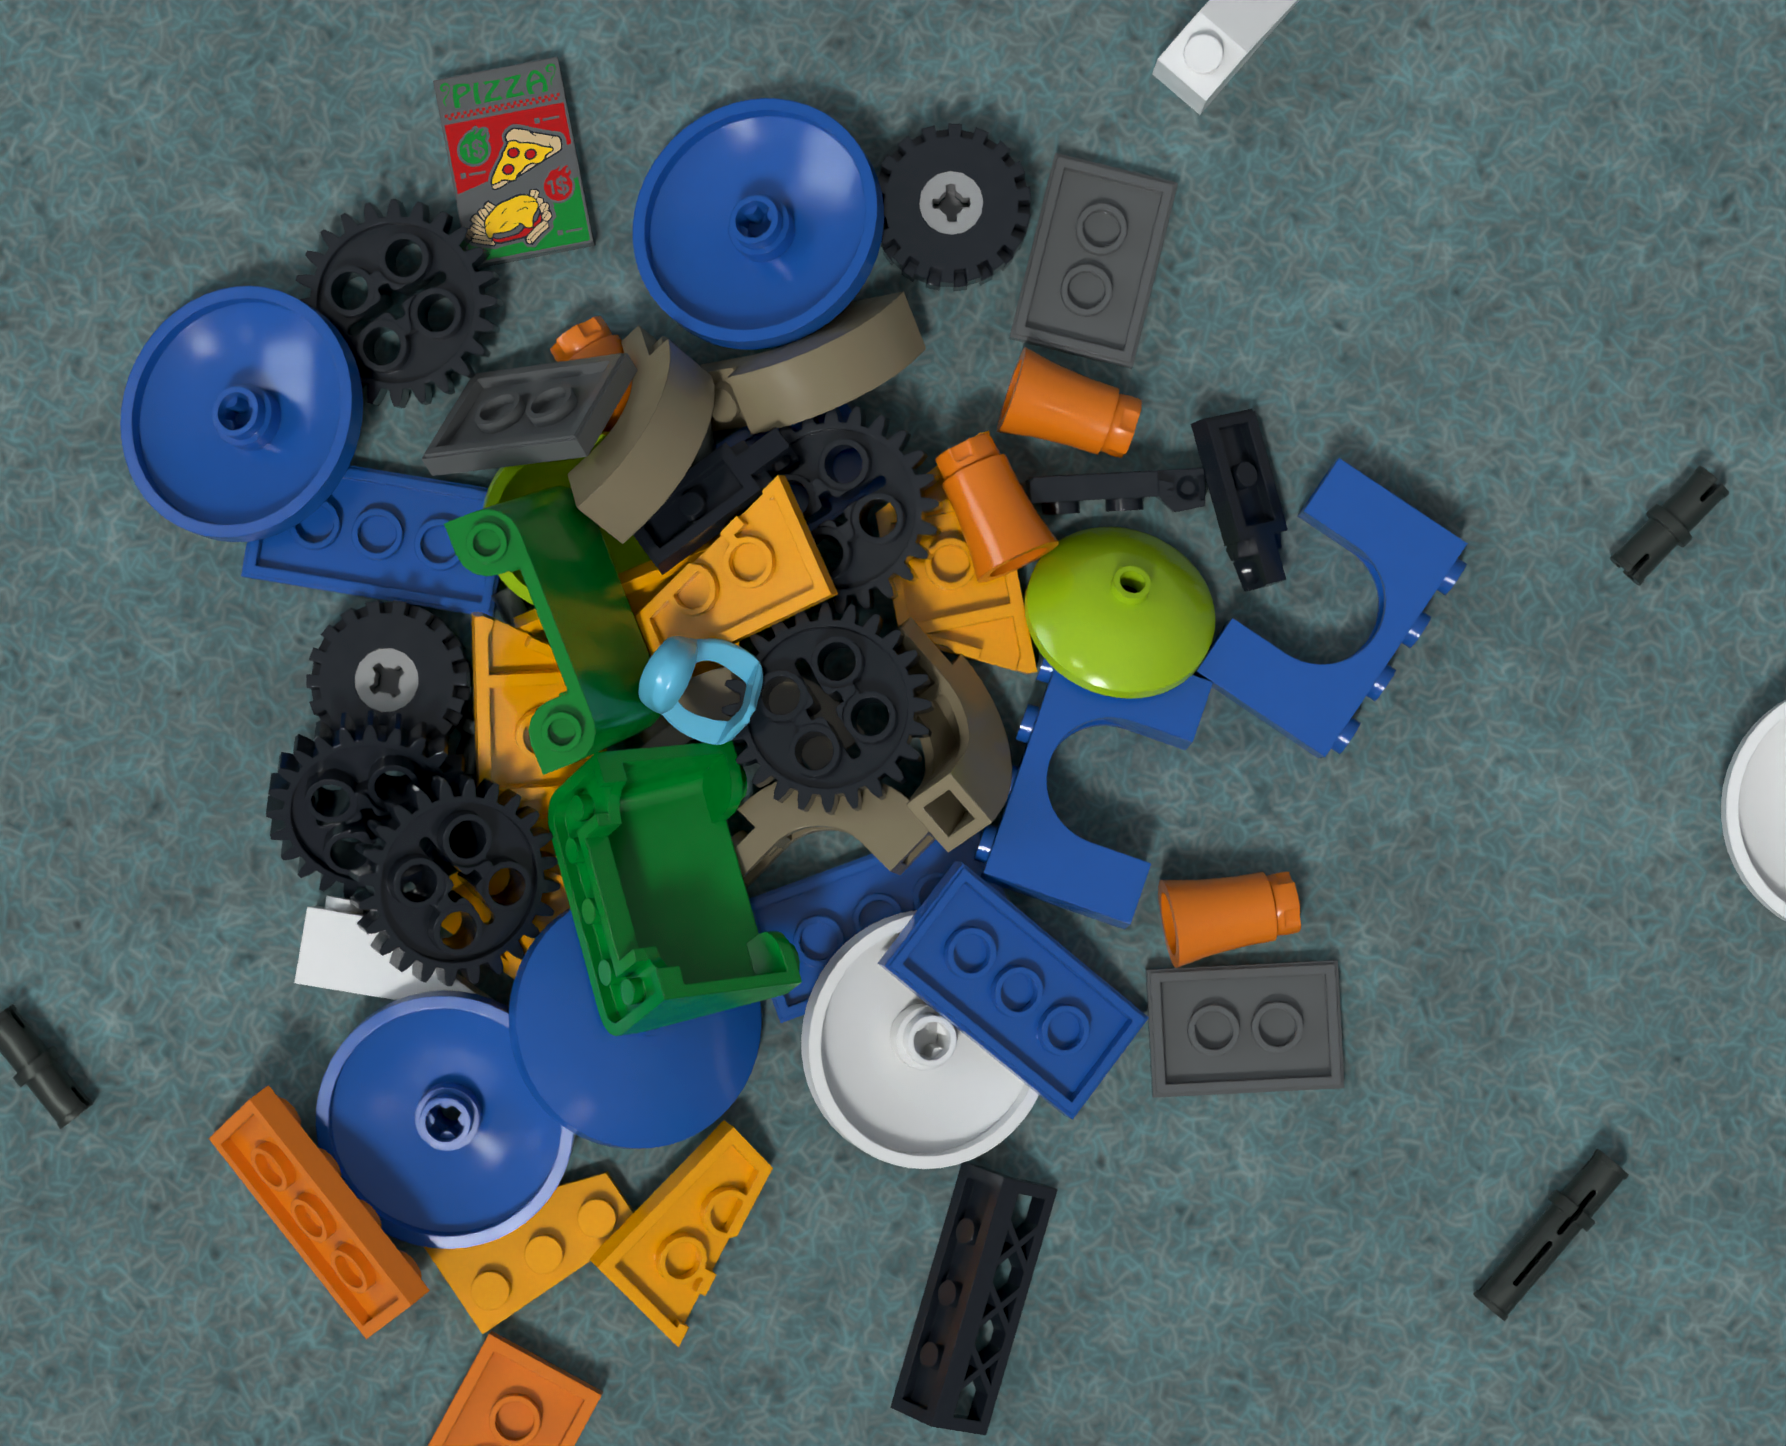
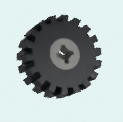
(953, 241)
(386, 637)

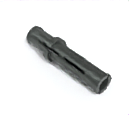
(1551, 1234)

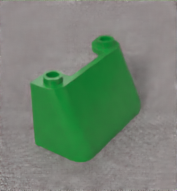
(580, 613)
(663, 887)

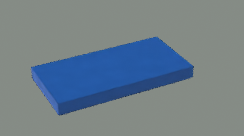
(380, 541)
(840, 902)
(1013, 989)

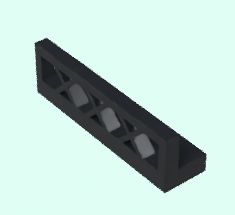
(963, 1298)

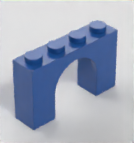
(1407, 562)
(1031, 845)

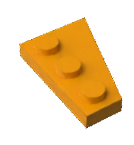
(746, 580)
(677, 1235)
(519, 1267)

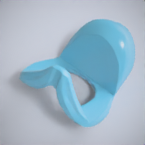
(670, 672)

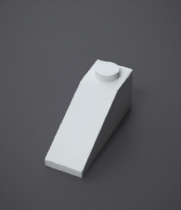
(1217, 47)
(340, 957)

